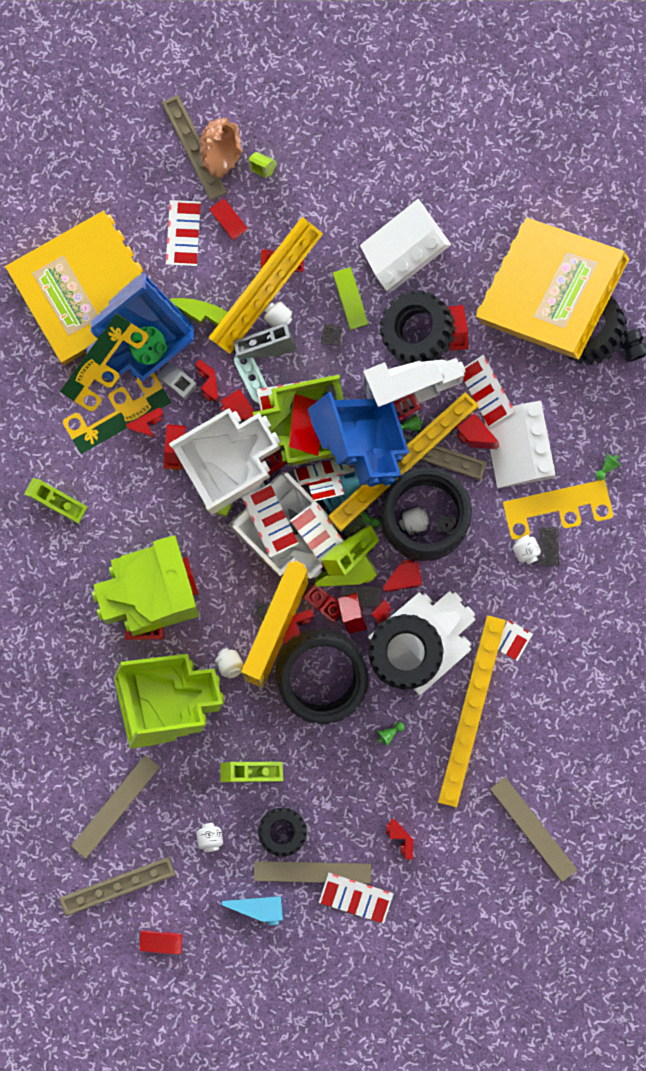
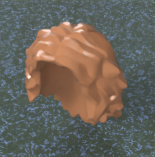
(220, 147)

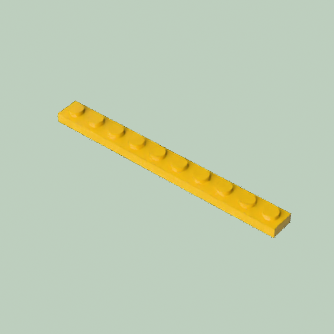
(418, 448)
(471, 711)

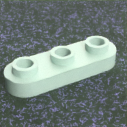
(245, 371)

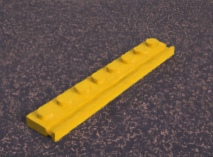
(266, 284)

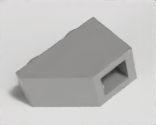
(177, 381)

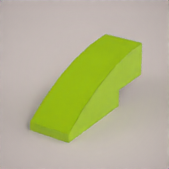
(261, 164)
(350, 298)
(199, 310)

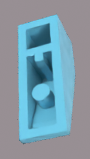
(263, 909)

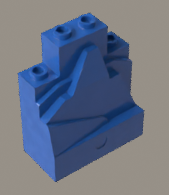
(143, 306)
(361, 436)

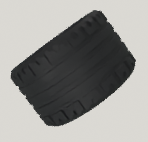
(441, 480)
(333, 711)

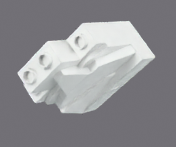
(421, 378)
(226, 457)
(290, 496)
(448, 618)

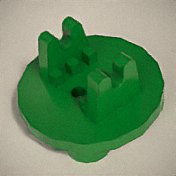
(155, 342)

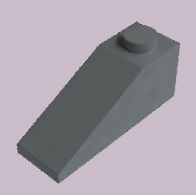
(266, 343)

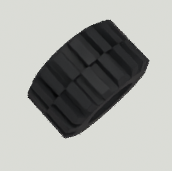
(270, 819)

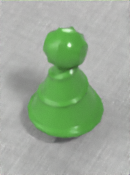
(412, 424)
(609, 464)
(376, 522)
(388, 734)

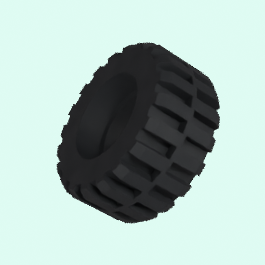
(405, 308)
(608, 339)
(406, 625)

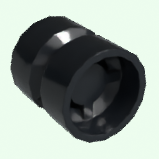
(633, 345)

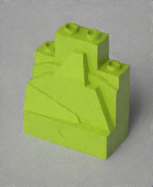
(281, 415)
(147, 589)
(165, 698)

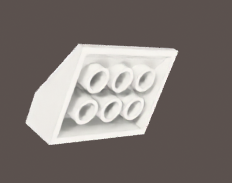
(404, 246)
(523, 448)

